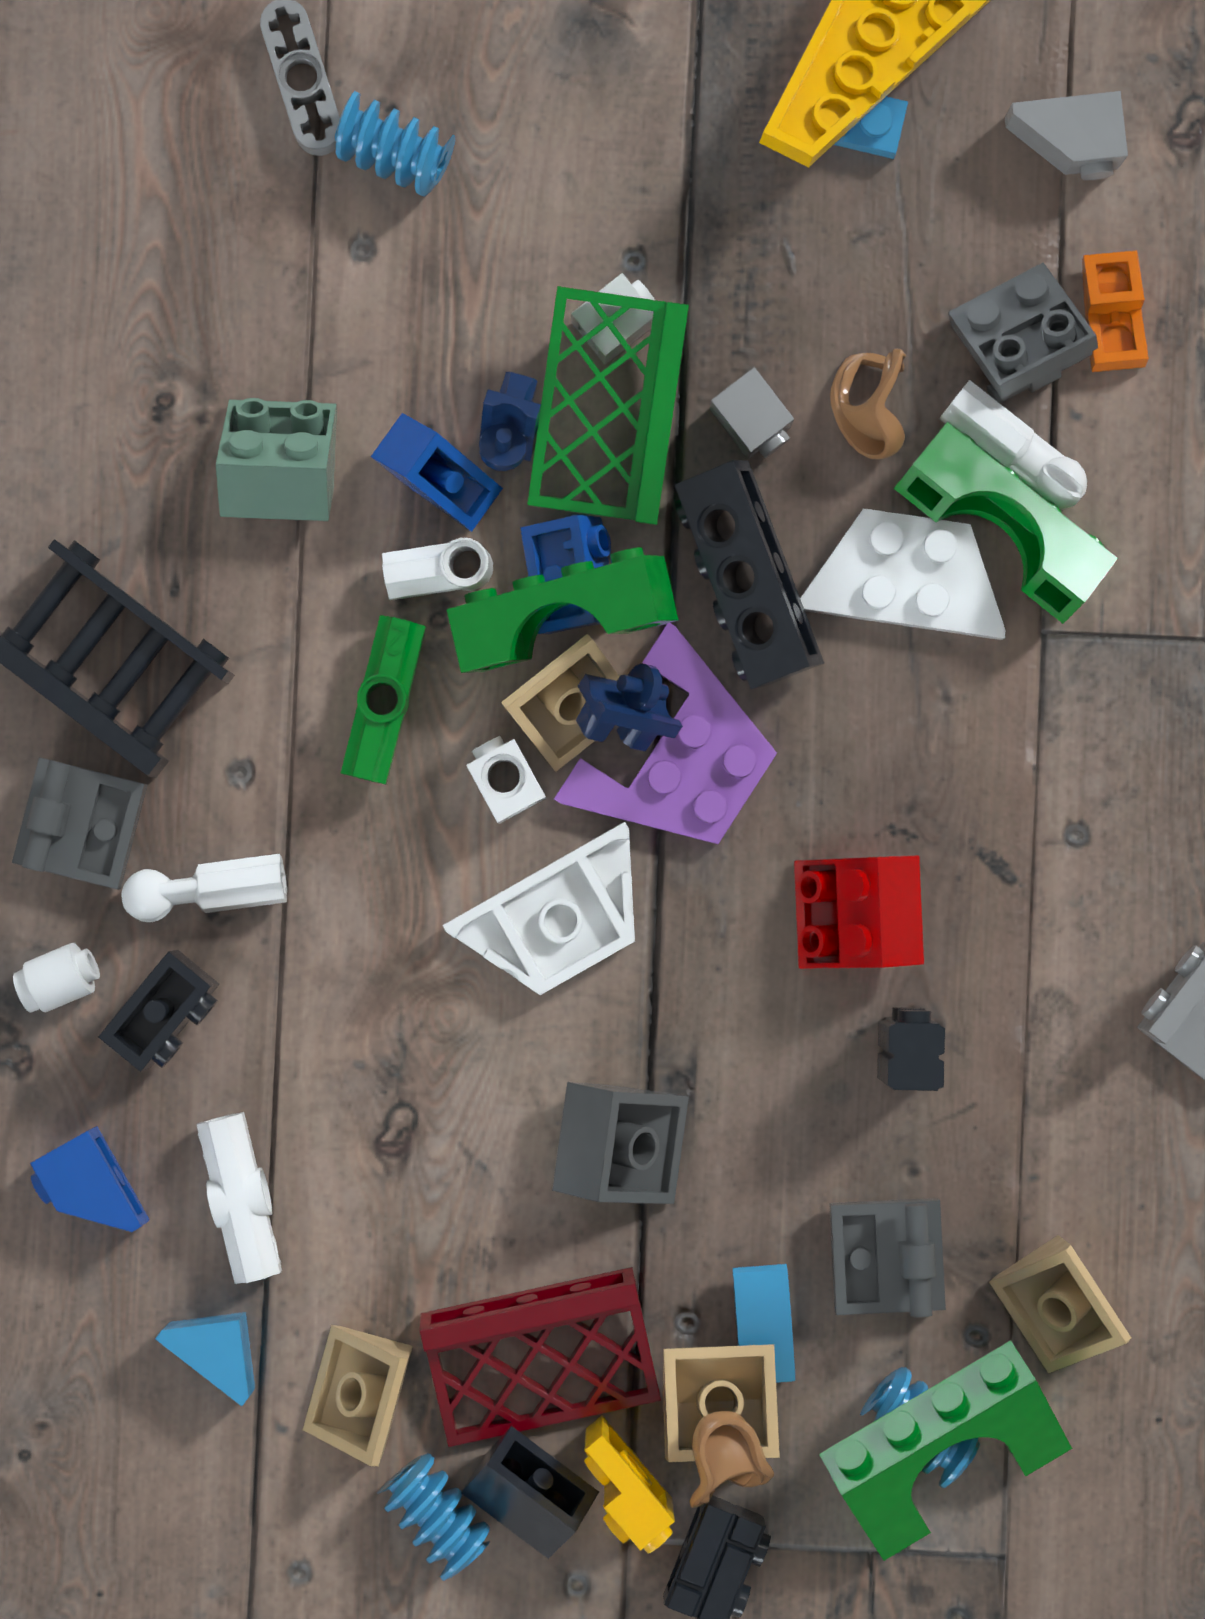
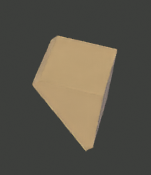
(551, 702)
(1059, 1306)
(357, 1392)

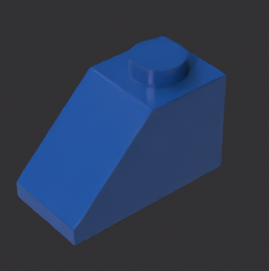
(436, 471)
(88, 1183)

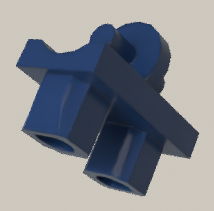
(509, 423)
(632, 703)

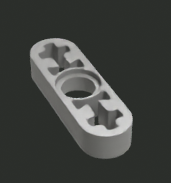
(276, 45)

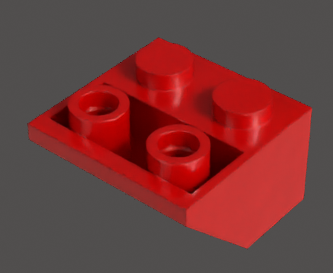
(859, 912)

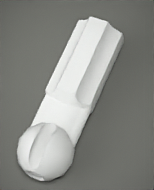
(1016, 446)
(213, 887)

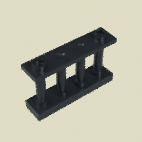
(100, 710)

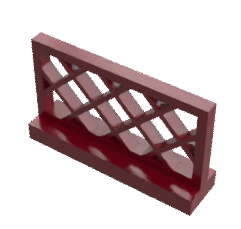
(530, 1312)

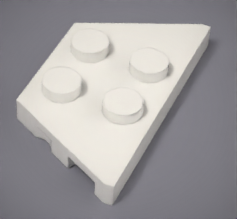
(908, 575)
(558, 916)

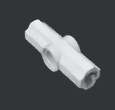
(239, 1198)

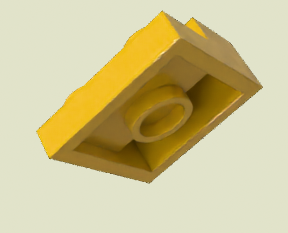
(633, 1497)

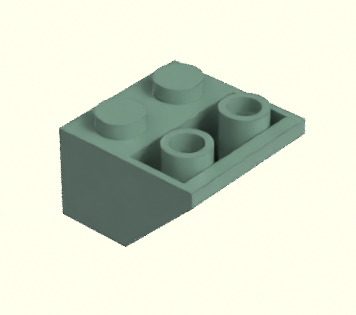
(277, 460)

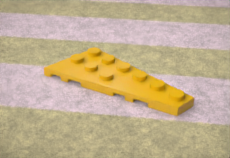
(853, 64)

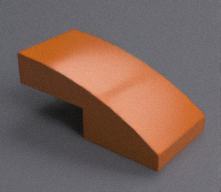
(1114, 310)

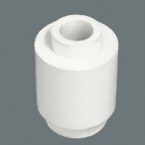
(56, 978)

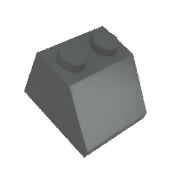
(620, 1144)

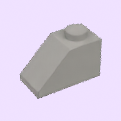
(1074, 132)

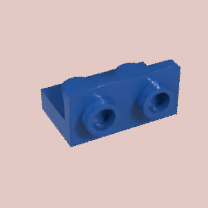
(563, 543)

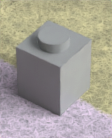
(752, 415)

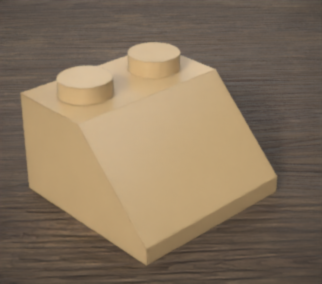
(718, 1380)

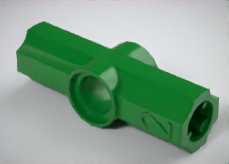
(393, 665)

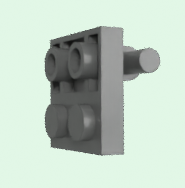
(1023, 333)
(79, 823)
(887, 1257)

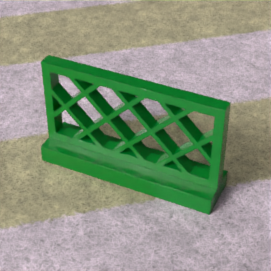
(654, 412)

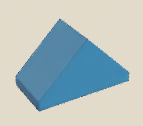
(215, 1349)

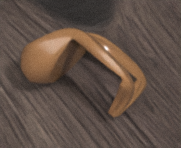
(870, 426)
(727, 1450)

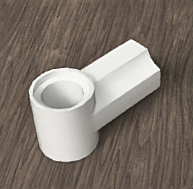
(431, 569)

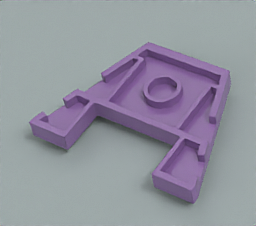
(689, 781)

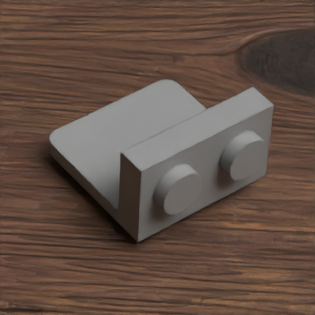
(1177, 1014)

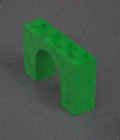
(985, 1399)

